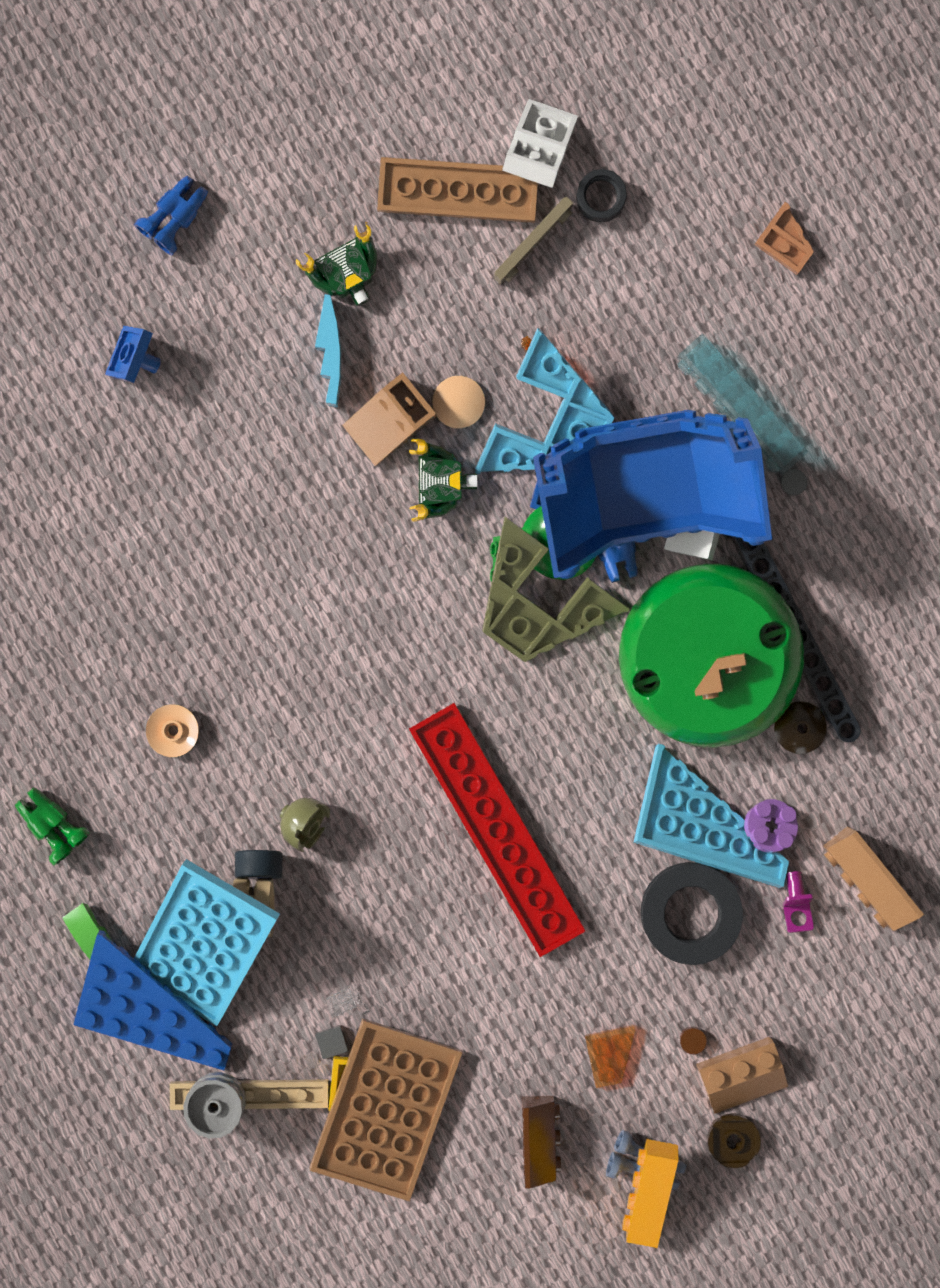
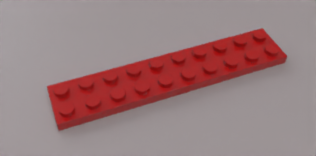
(497, 829)

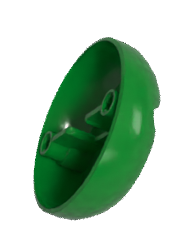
(680, 633)

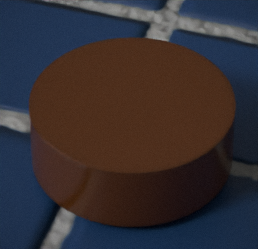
(692, 1040)

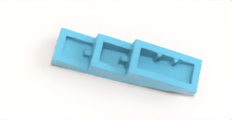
(329, 341)

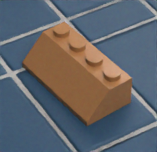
(871, 879)

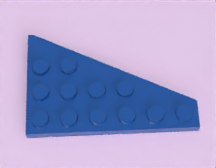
(134, 1007)

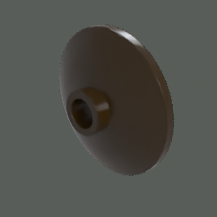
(788, 735)

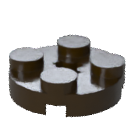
(721, 1149)

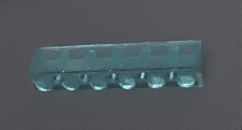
(738, 399)

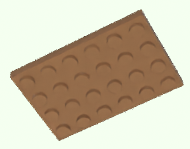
(385, 1110)

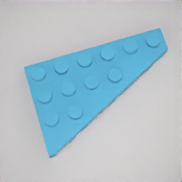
(692, 823)

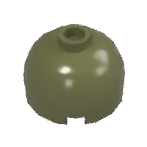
(302, 821)

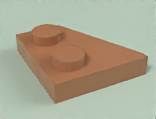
(785, 241)

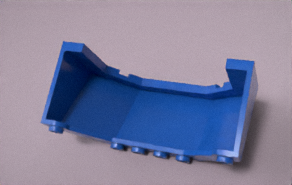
(651, 482)

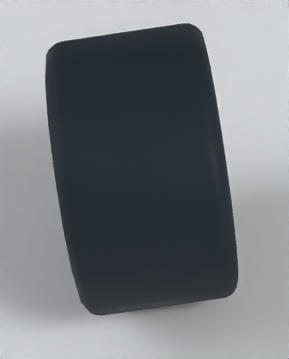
(258, 864)

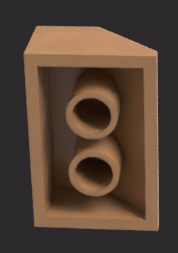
(742, 1074)

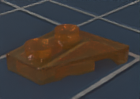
(609, 1054)

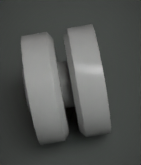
(217, 1089)

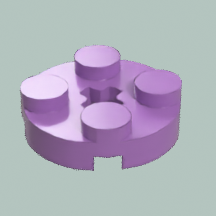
(783, 817)

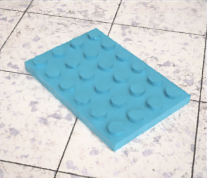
(205, 940)

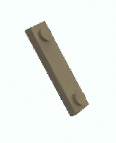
(560, 213)

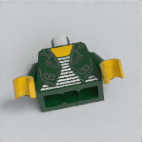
(345, 268)
(439, 481)

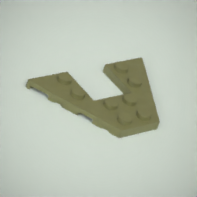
(522, 624)

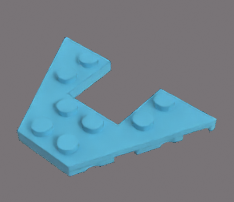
(580, 409)

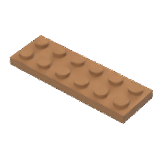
(455, 190)

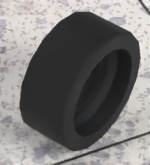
(598, 175)

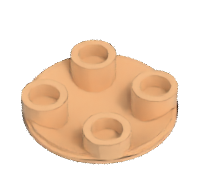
(458, 402)

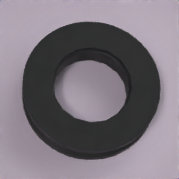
(720, 937)

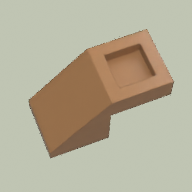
(712, 682)

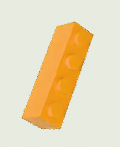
(651, 1194)

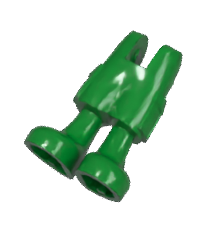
(42, 824)

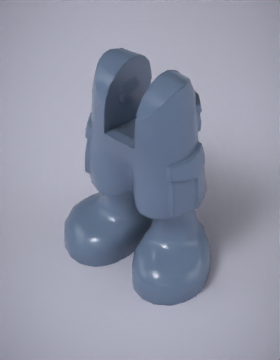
(618, 1163)

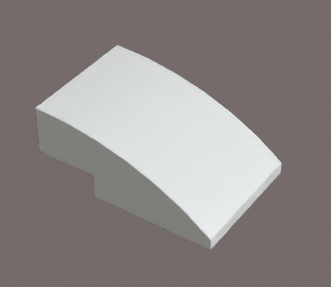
(540, 143)

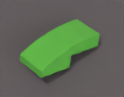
(83, 927)

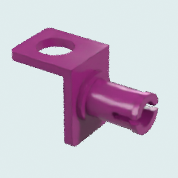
(797, 902)

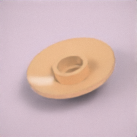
(158, 730)

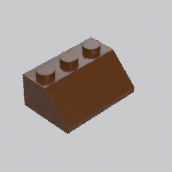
(540, 1140)

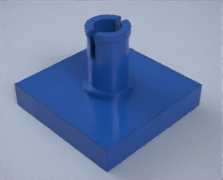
(131, 355)

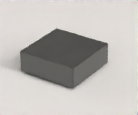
(331, 1042)

